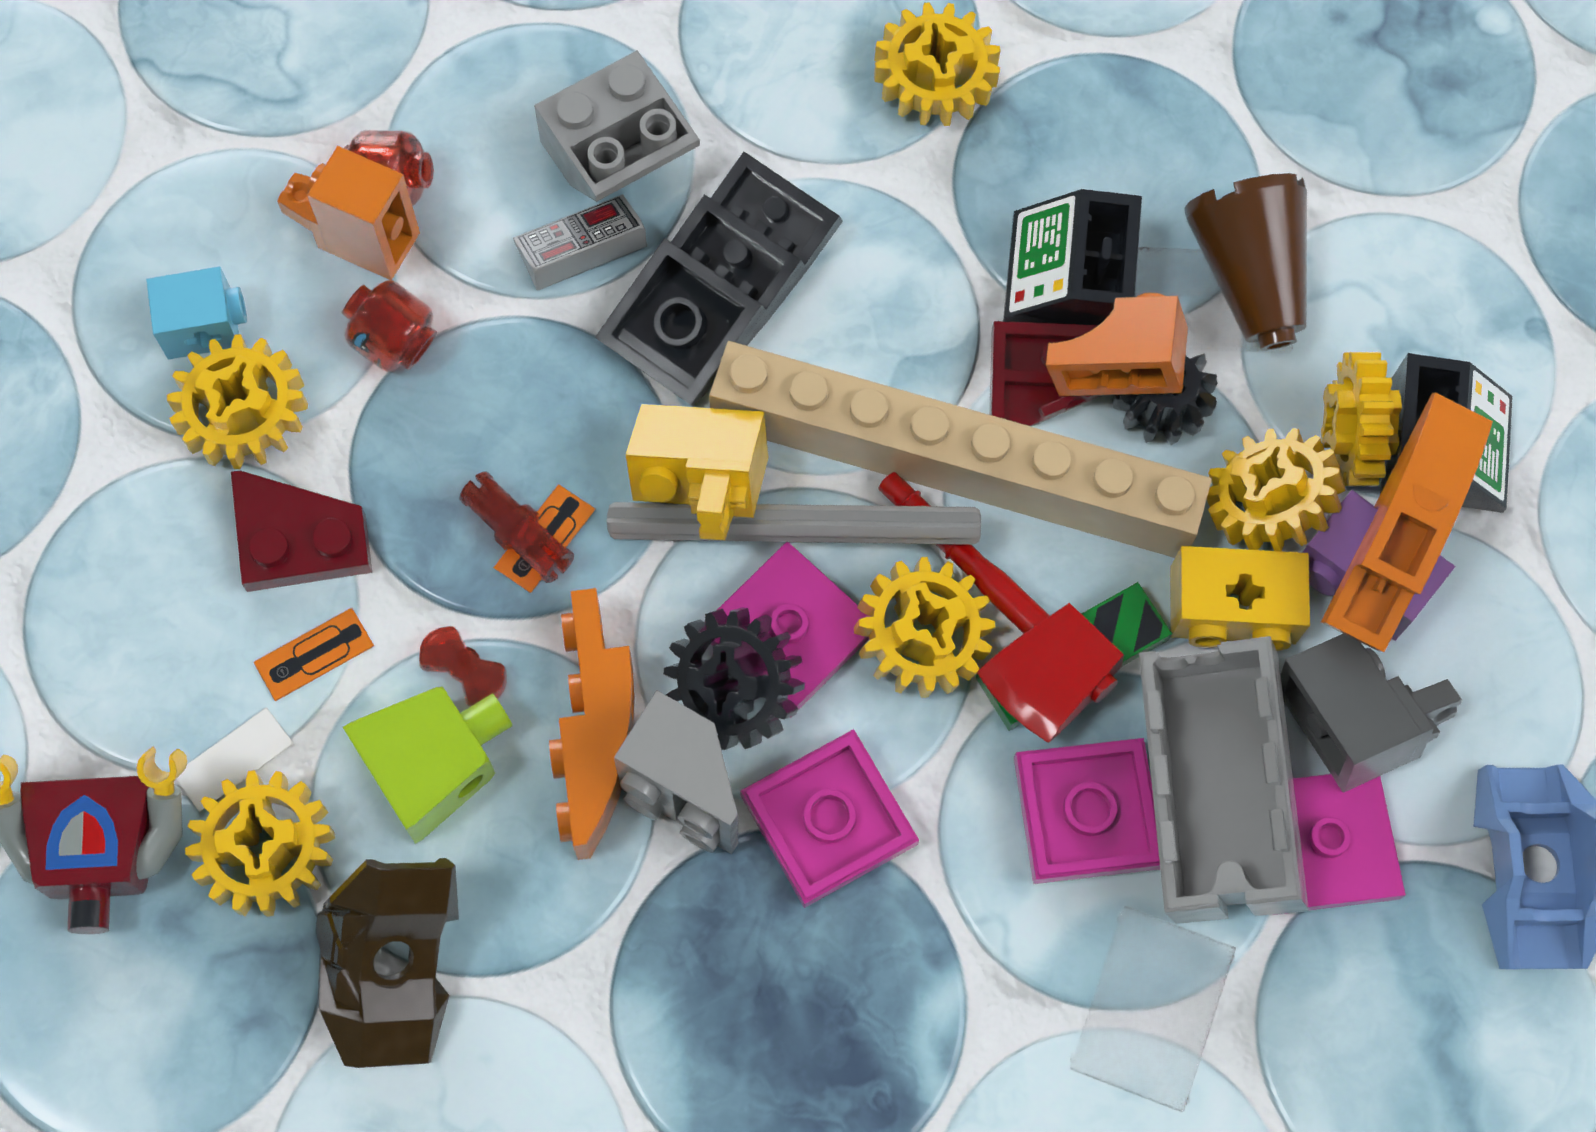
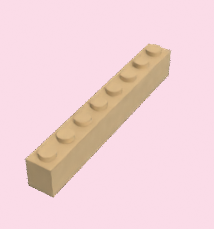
(964, 451)

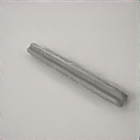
(804, 523)

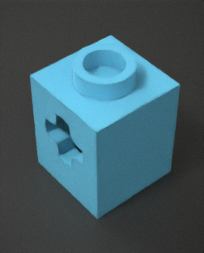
(194, 309)

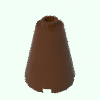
(1258, 254)

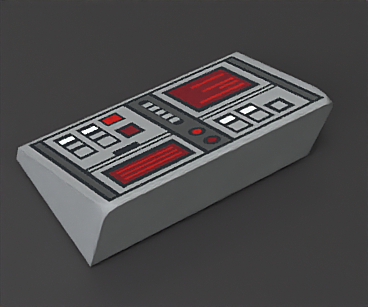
(581, 241)

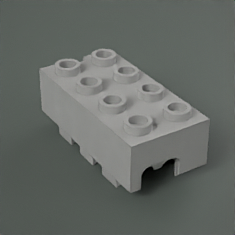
(1222, 782)

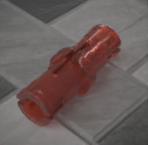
(516, 527)

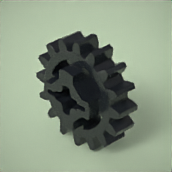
(743, 654)

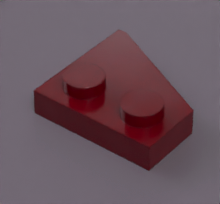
(1019, 376)
(295, 534)

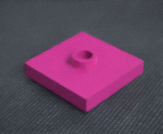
(806, 607)
(1088, 810)
(829, 818)
(1346, 843)

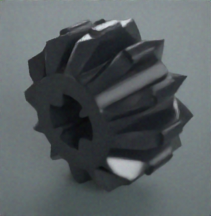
(1176, 412)

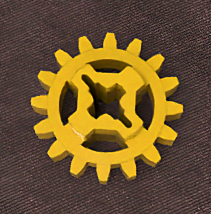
(940, 47)
(226, 380)
(1361, 418)
(1275, 490)
(932, 651)
(231, 845)

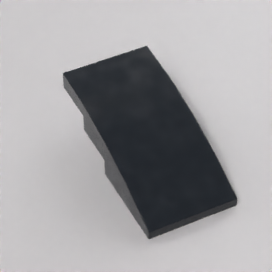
(718, 278)

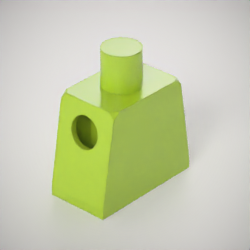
(428, 754)

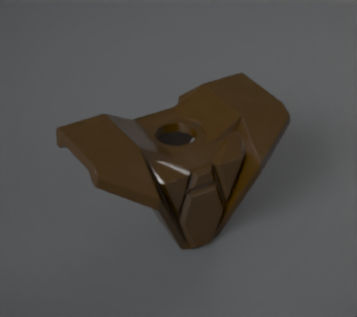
(374, 1015)

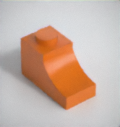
(1130, 352)

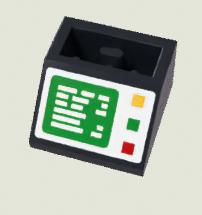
(1072, 258)
(1471, 388)

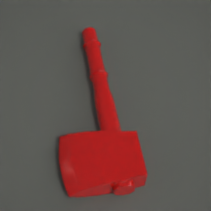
(1057, 660)

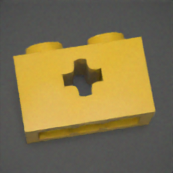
(1266, 581)

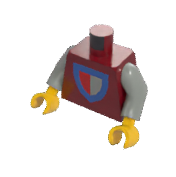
(92, 834)

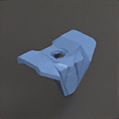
(1531, 920)

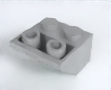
(613, 128)
(678, 769)

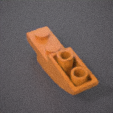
(1410, 523)
(591, 740)

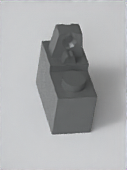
(1356, 715)

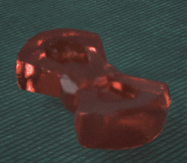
(446, 652)

